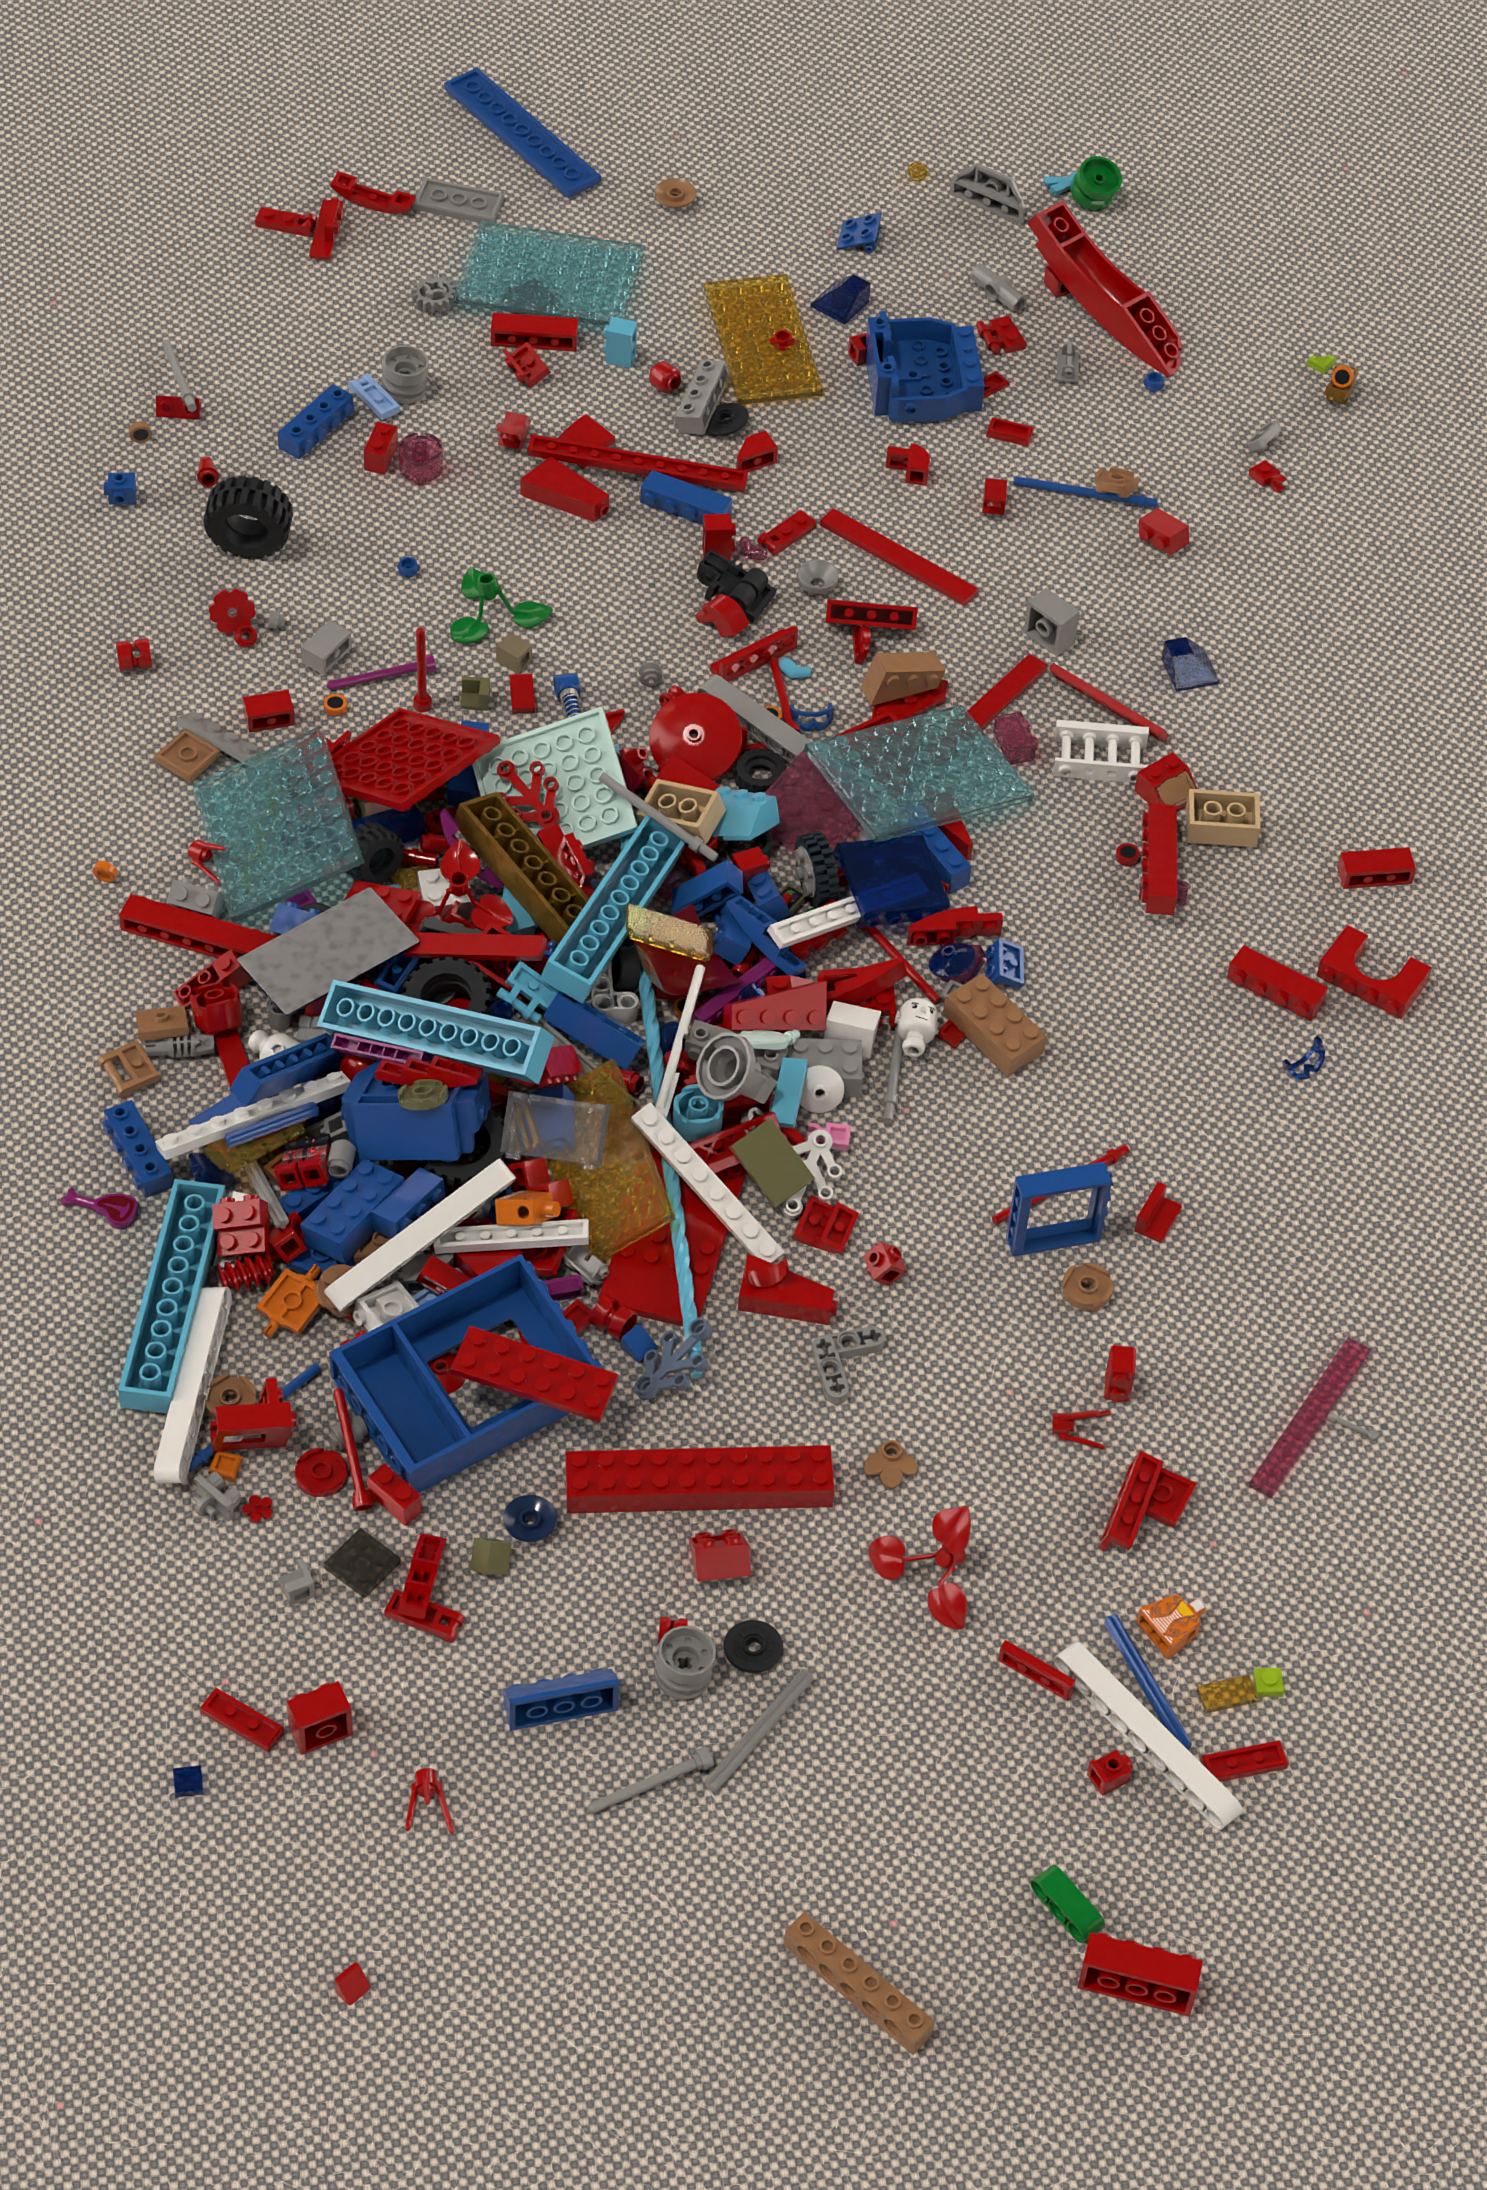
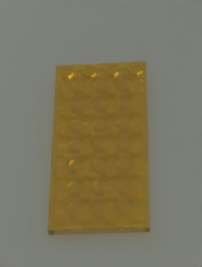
(745, 319)
(626, 1193)

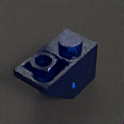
(206, 1171)

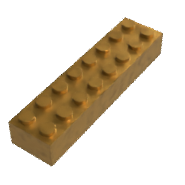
(521, 863)

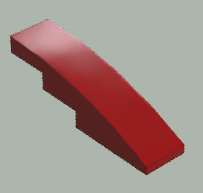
(868, 982)
(442, 1069)
(422, 1576)

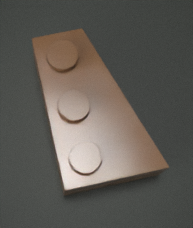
(901, 675)

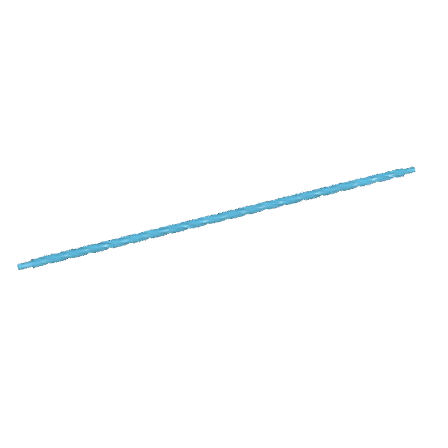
(671, 1177)

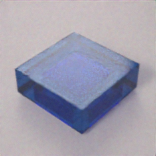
(188, 1781)

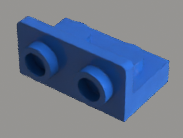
(1005, 963)

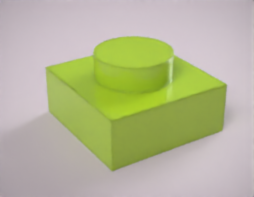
(1268, 1682)

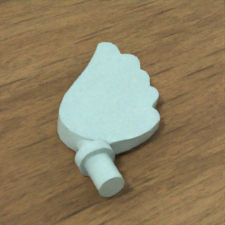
(770, 1039)

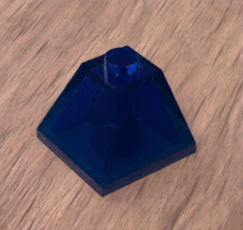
(843, 298)
(1188, 664)

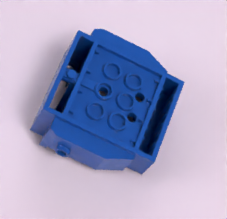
(925, 370)
(390, 1132)

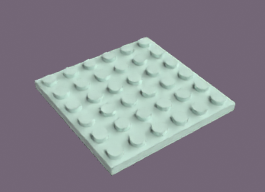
(575, 755)

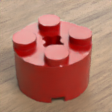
(217, 1008)

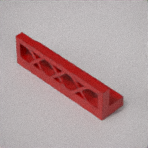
(756, 654)
(726, 1158)
(1131, 1501)

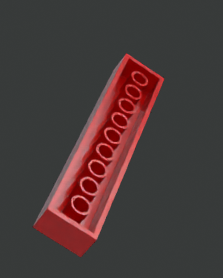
(699, 1479)

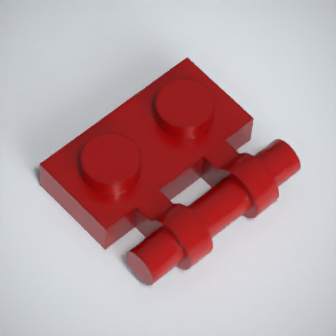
(1005, 333)

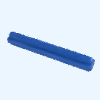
(271, 1124)

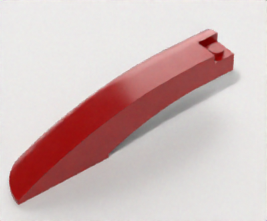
(1105, 291)

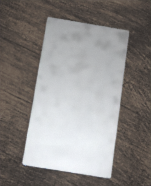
(330, 946)

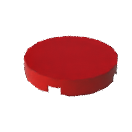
(321, 1472)

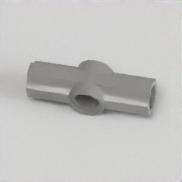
(998, 287)

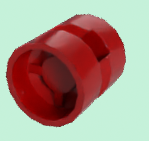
(125, 654)
(610, 1316)

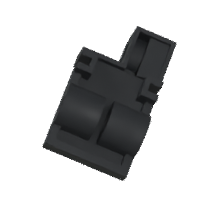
(746, 588)

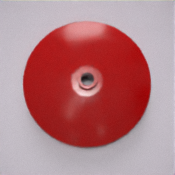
(713, 721)

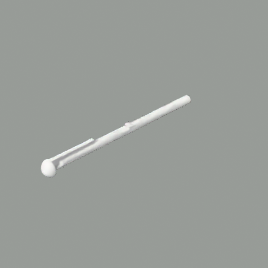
(670, 1078)

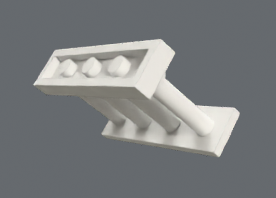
(1100, 735)

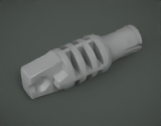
(181, 1046)

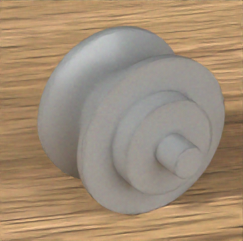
(650, 674)

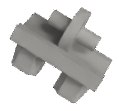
(211, 1500)

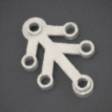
(815, 1151)

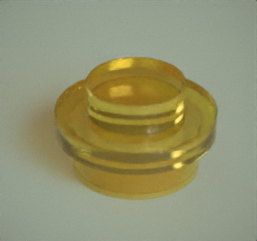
(917, 171)

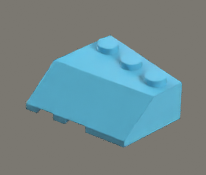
(746, 814)

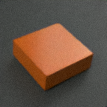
(226, 1465)

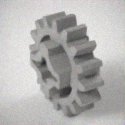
(433, 293)

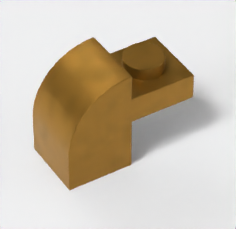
(1338, 394)

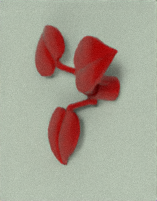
(458, 867)
(951, 1528)

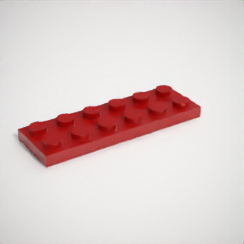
(534, 1374)

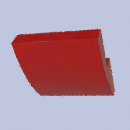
(588, 431)
(825, 1225)

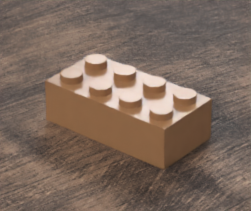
(994, 1024)

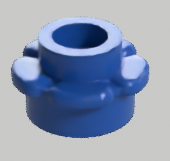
(1154, 381)
(408, 567)

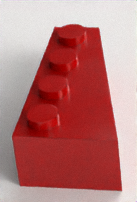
(787, 1009)

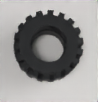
(380, 852)

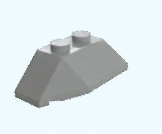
(989, 191)

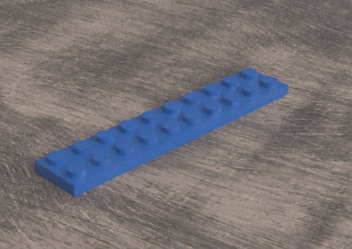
(522, 132)

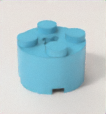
(696, 1114)

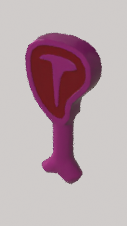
(118, 1209)

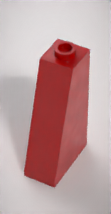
(564, 490)
(791, 1299)

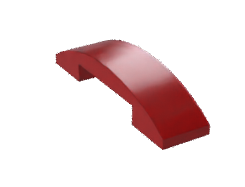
(370, 198)

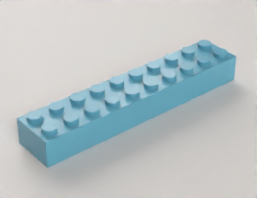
(602, 922)
(437, 1029)
(170, 1296)

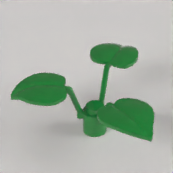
(485, 586)

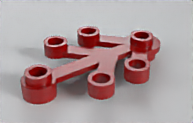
(531, 796)

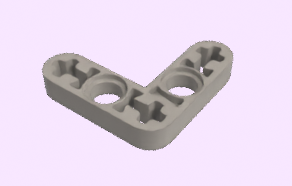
(837, 1351)

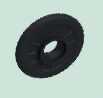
(737, 419)
(753, 1661)

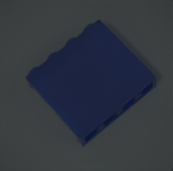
(892, 880)

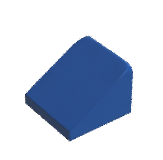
(637, 1343)

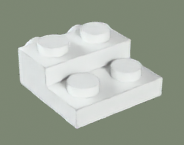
(383, 1306)

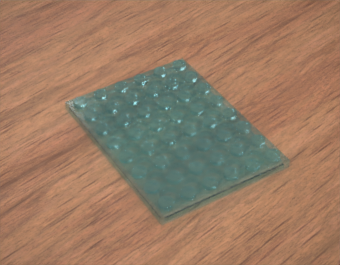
(549, 273)
(918, 773)
(279, 824)

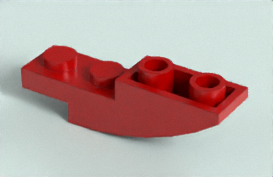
(958, 922)

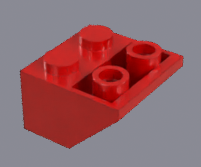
(719, 1555)

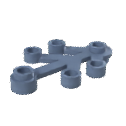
(652, 1382)

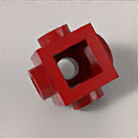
(884, 1263)

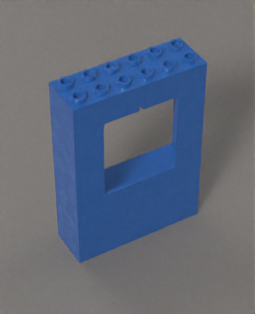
(405, 1403)

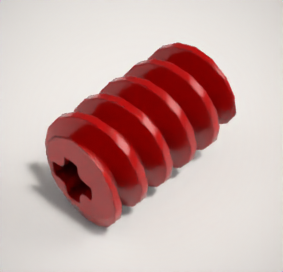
(246, 1273)

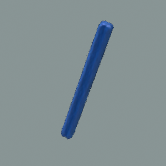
(1146, 1679)

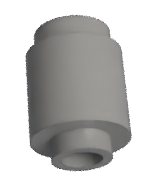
(341, 1158)
(335, 1435)

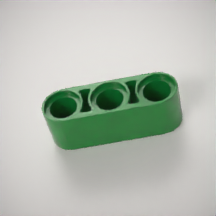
(1067, 1903)

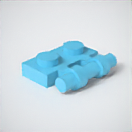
(528, 983)

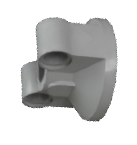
(730, 1069)

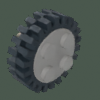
(816, 868)

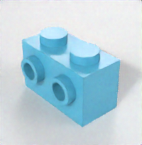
(620, 342)

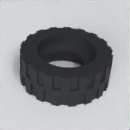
(758, 759)

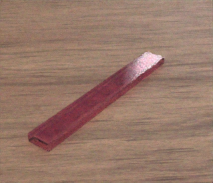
(1309, 1418)

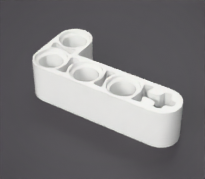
(616, 1005)

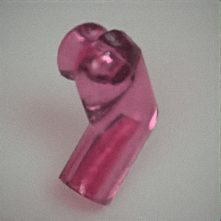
(751, 551)

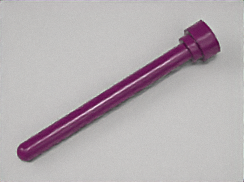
(381, 674)

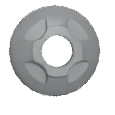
(818, 571)

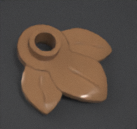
(890, 1467)

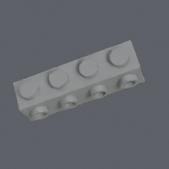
(702, 397)
(702, 1032)

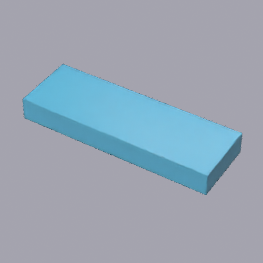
(789, 1091)

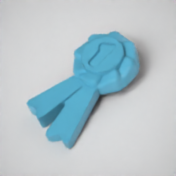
(1059, 184)

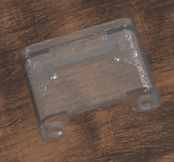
(555, 1129)

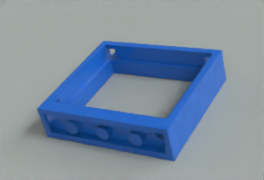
(1064, 1234)

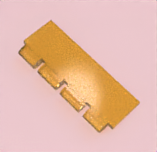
(669, 932)
(232, 1158)

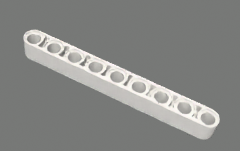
(419, 1235)
(190, 1388)
(1148, 1736)

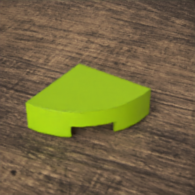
(1321, 364)

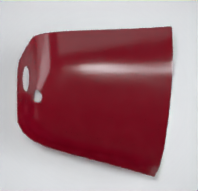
(662, 964)

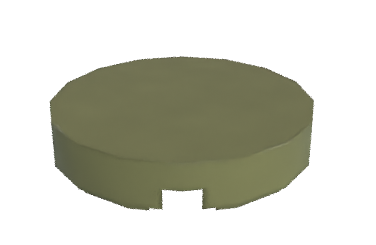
(423, 1095)

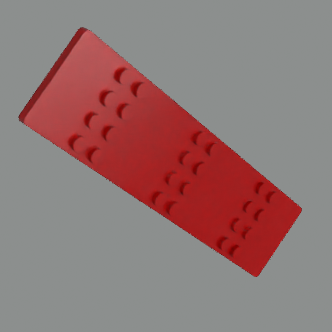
(645, 1271)

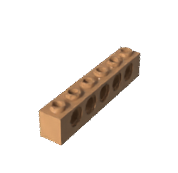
(858, 1983)

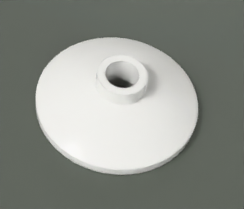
(826, 1079)

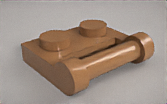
(136, 1065)

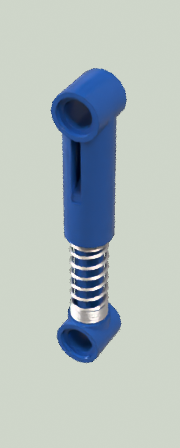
(568, 690)

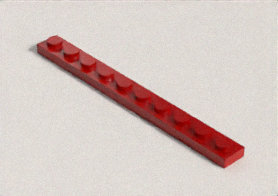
(637, 462)

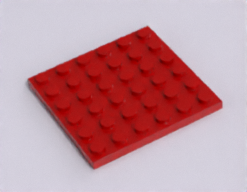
(407, 758)

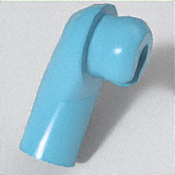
(792, 671)

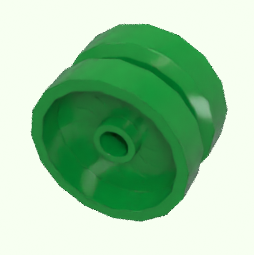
(1096, 183)

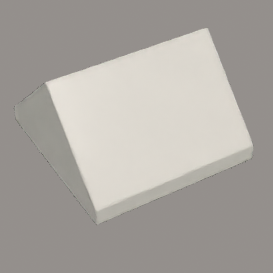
(853, 1023)

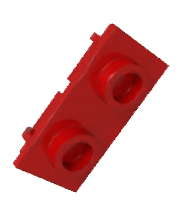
(175, 408)

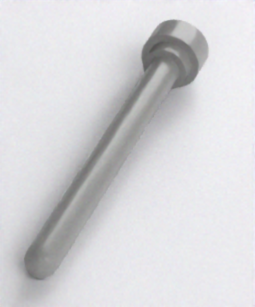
(700, 1760)

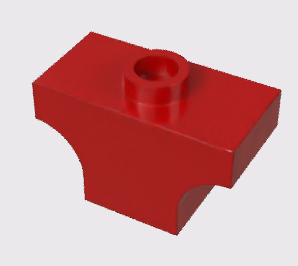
(287, 1242)

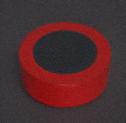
(1127, 854)

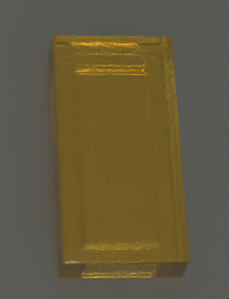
(1227, 1694)

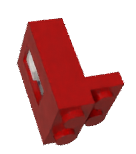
(254, 1425)

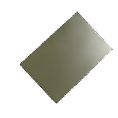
(772, 1163)

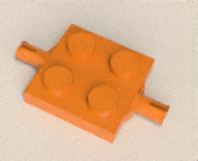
(290, 1302)

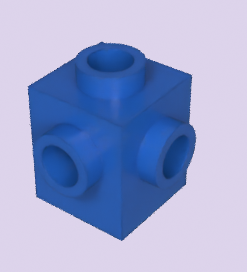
(121, 488)

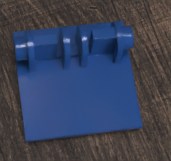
(860, 231)

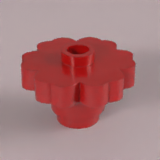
(234, 599)

